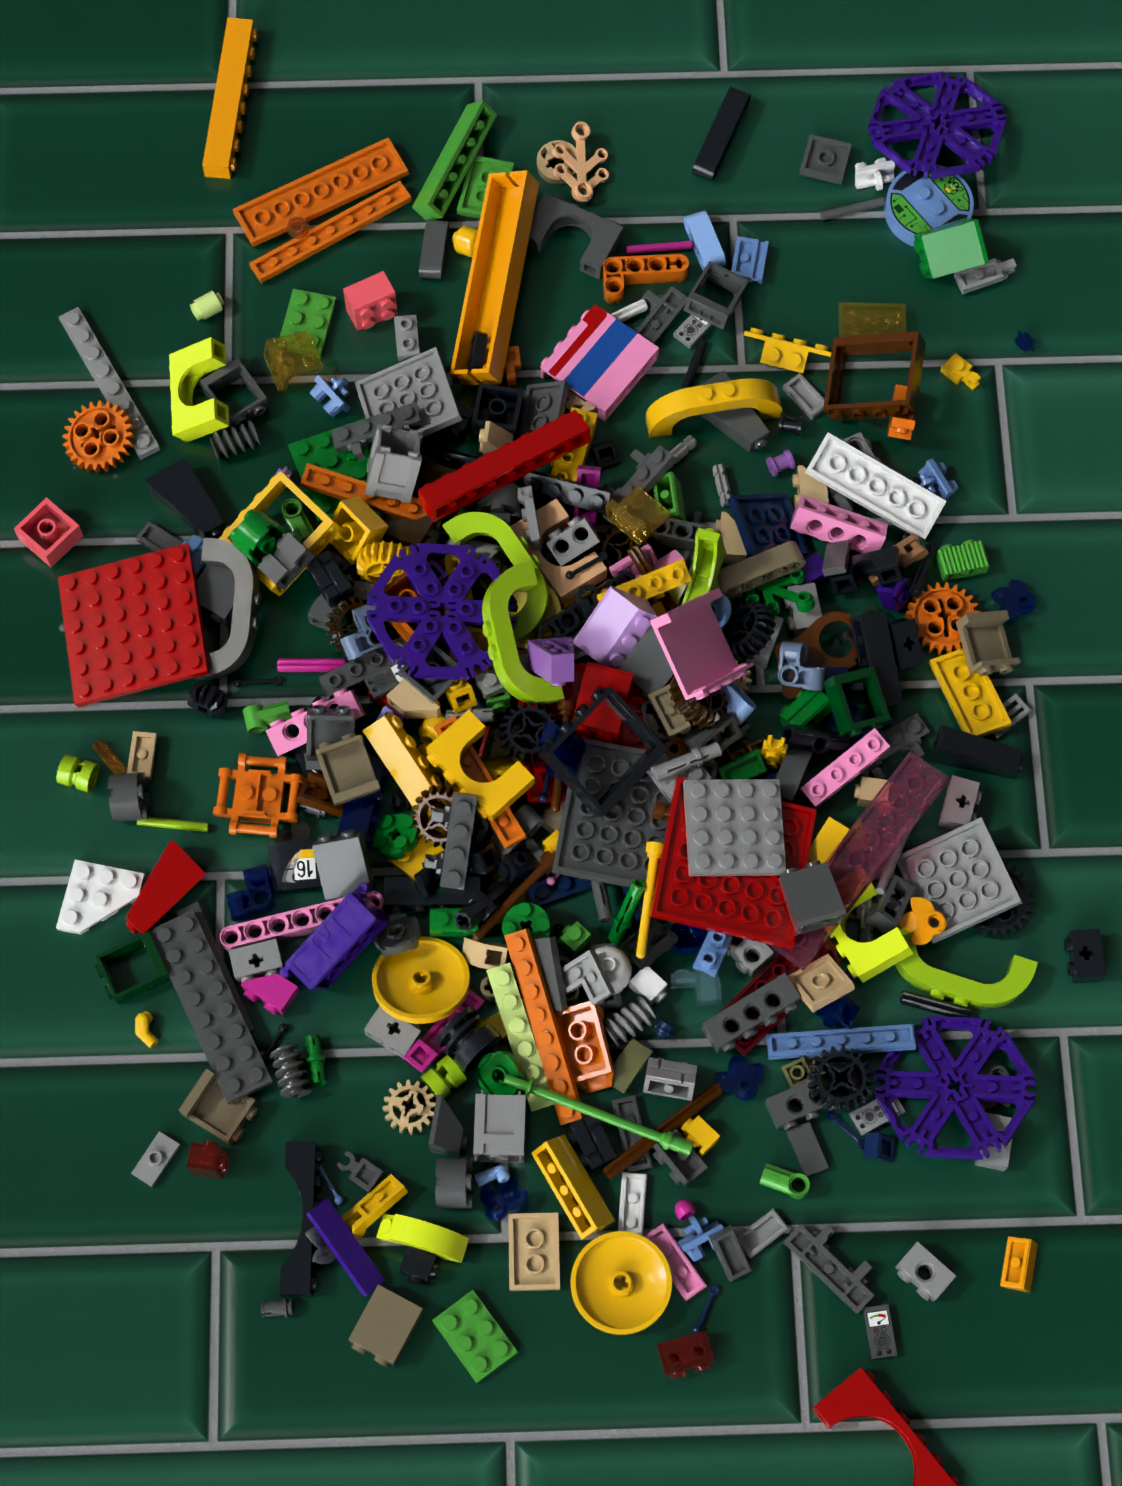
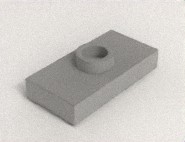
(156, 1159)

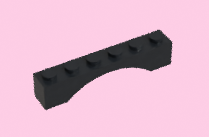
(297, 1271)

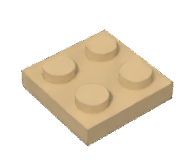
(821, 983)

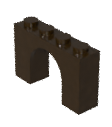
(422, 529)

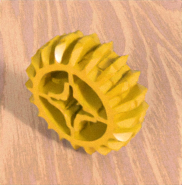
(375, 558)

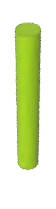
(174, 824)

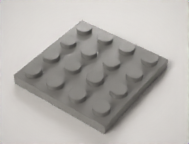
(410, 381)
(734, 827)
(960, 877)

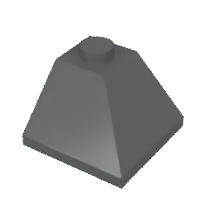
(431, 688)
(446, 1131)

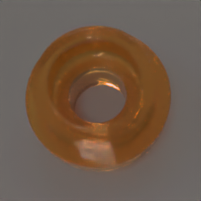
(297, 222)

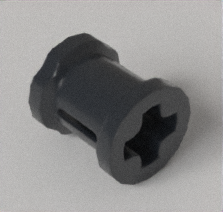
(790, 424)

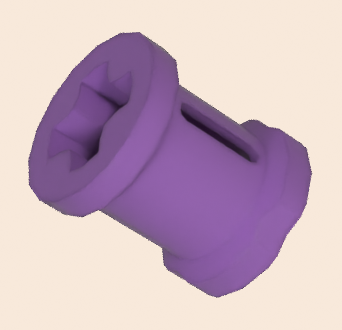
(780, 462)

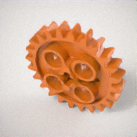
(91, 420)
(933, 620)

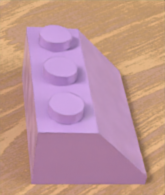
(615, 627)

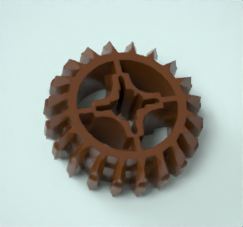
(429, 800)

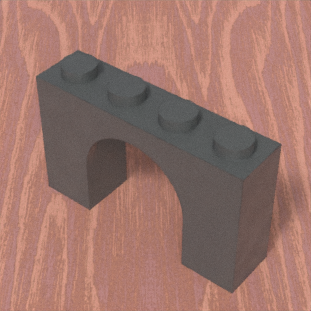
(555, 213)

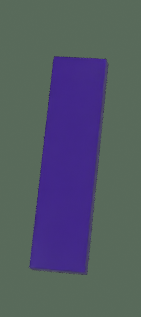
(345, 1247)

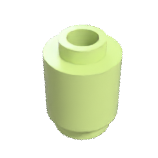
(207, 305)

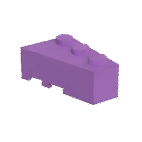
(552, 659)

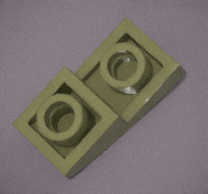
(630, 1064)
(797, 1071)

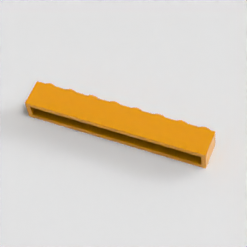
(229, 98)

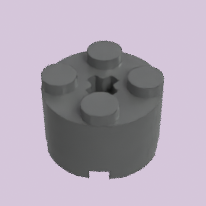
(502, 501)
(128, 797)
(454, 1183)

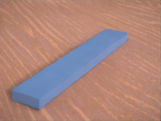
(861, 1039)

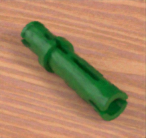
(623, 919)

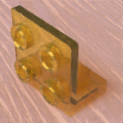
(291, 357)
(637, 515)

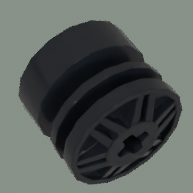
(464, 1035)

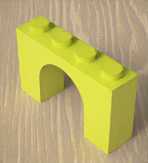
(186, 369)
(870, 957)

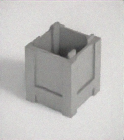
(393, 463)
(499, 1128)

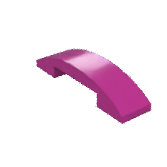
(426, 1051)

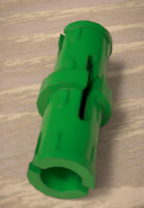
(315, 1060)

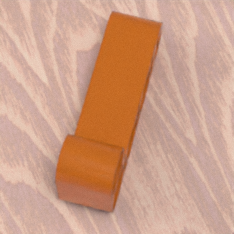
(645, 275)

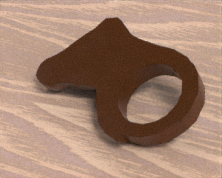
(816, 656)

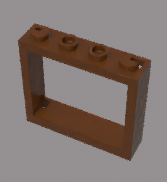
(874, 345)

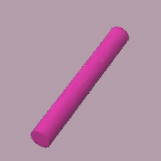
(658, 247)

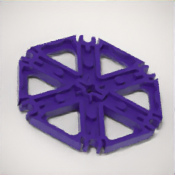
(924, 117)
(423, 611)
(967, 1107)

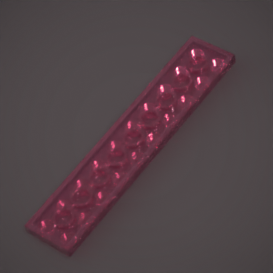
(872, 843)

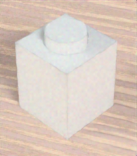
(648, 986)

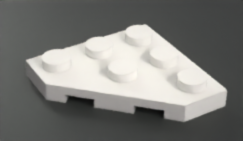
(96, 894)

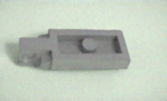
(984, 275)
(529, 515)

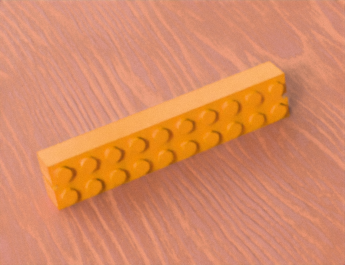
(495, 274)

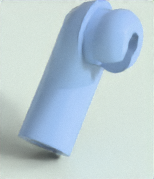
(498, 1172)

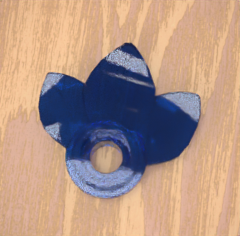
(1010, 599)
(741, 1074)
(502, 1196)

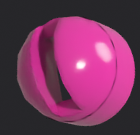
(684, 1209)

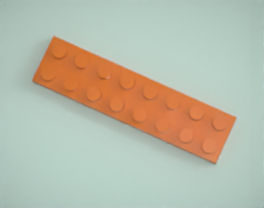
(321, 191)

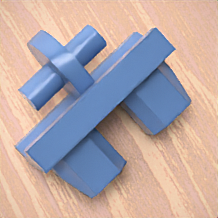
(323, 389)
(934, 481)
(712, 953)
(691, 1243)

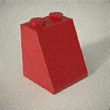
(603, 720)

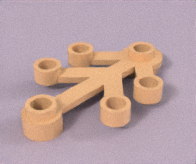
(580, 165)

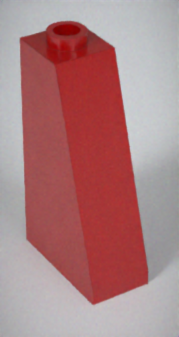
(165, 886)

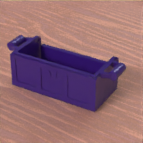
(337, 940)

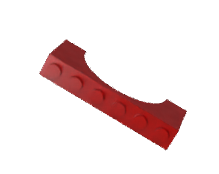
(862, 1398)

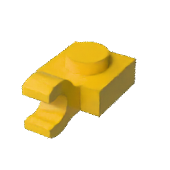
(960, 370)

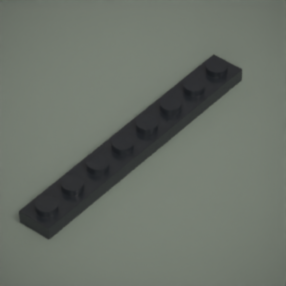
(543, 484)

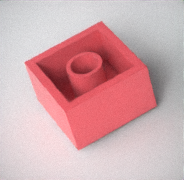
(370, 301)
(48, 532)

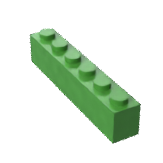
(454, 161)

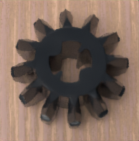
(207, 700)

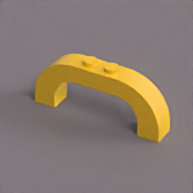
(712, 398)

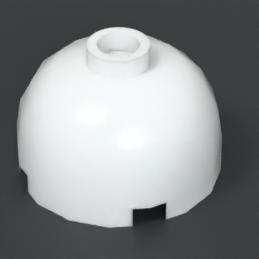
(616, 966)

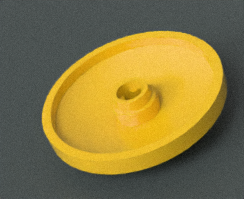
(422, 982)
(621, 1283)

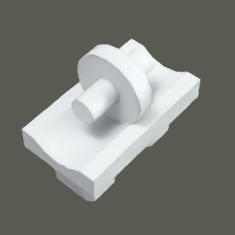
(875, 174)

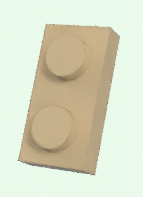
(142, 753)

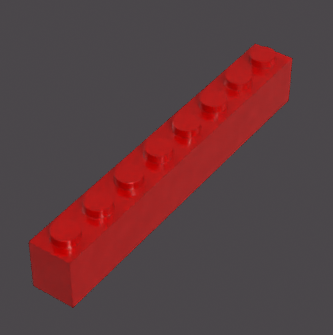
(504, 465)

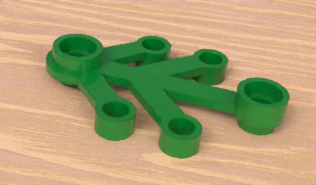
(803, 600)

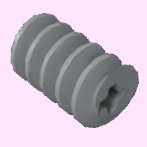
(628, 1021)

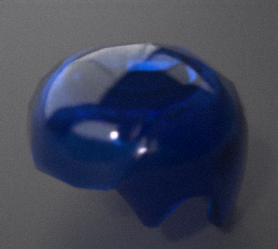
(689, 938)

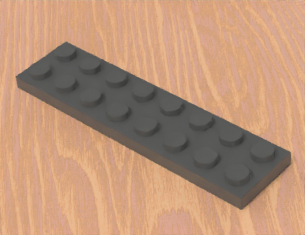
(210, 1007)

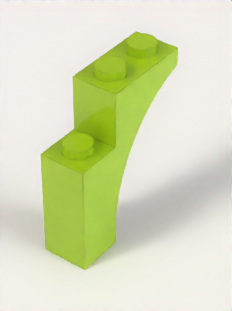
(706, 565)

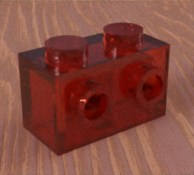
(207, 1160)
(685, 1354)

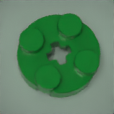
(389, 827)
(505, 1062)

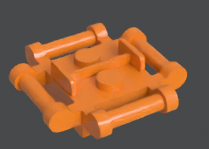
(258, 796)

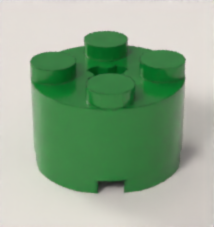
(257, 535)
(528, 913)

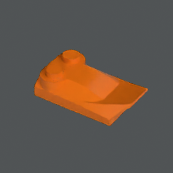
(586, 1046)

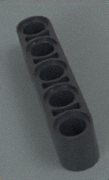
(721, 134)
(574, 611)

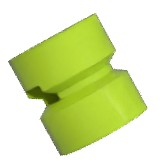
(77, 773)
(443, 1077)

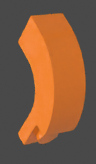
(900, 426)

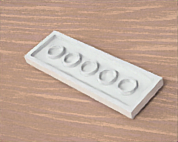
(875, 486)

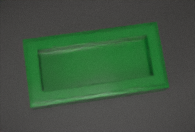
(743, 767)

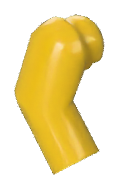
(142, 1029)

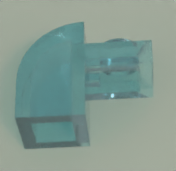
(706, 987)

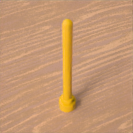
(654, 852)

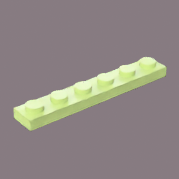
(518, 1029)

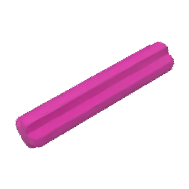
(309, 664)

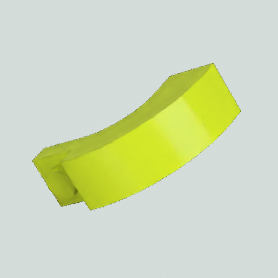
(423, 1236)

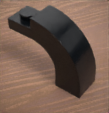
(481, 860)

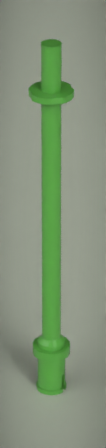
(666, 1139)

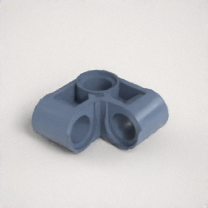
(360, 642)
(794, 657)

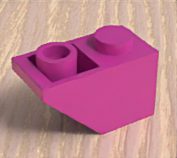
(273, 991)

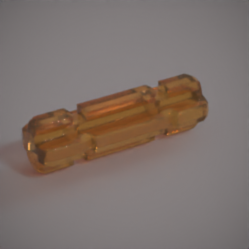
(109, 757)

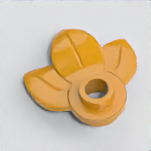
(919, 921)

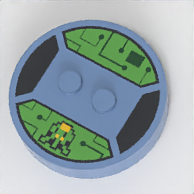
(924, 204)

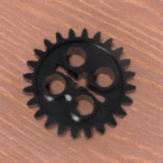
(1017, 913)

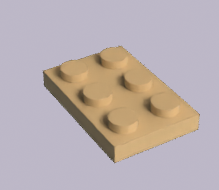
(533, 1252)

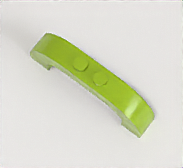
(474, 524)
(501, 640)
(963, 990)

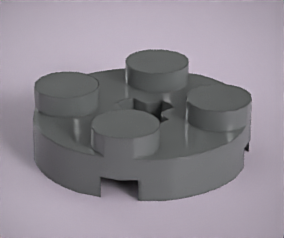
(406, 940)

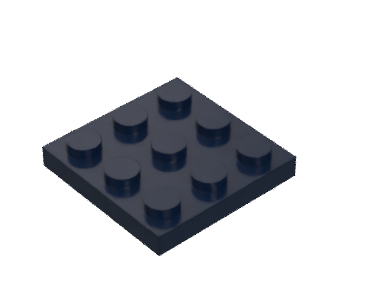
(765, 522)

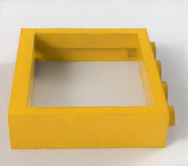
(315, 542)

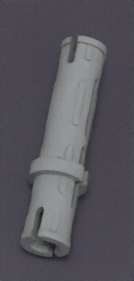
(694, 758)

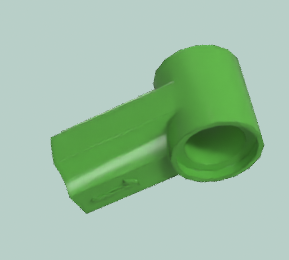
(298, 522)
(259, 717)
(781, 1180)

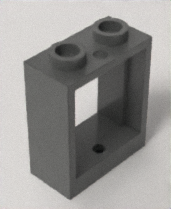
(709, 310)
(227, 375)

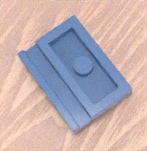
(750, 258)

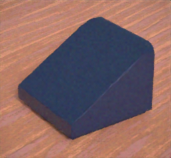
(879, 1147)

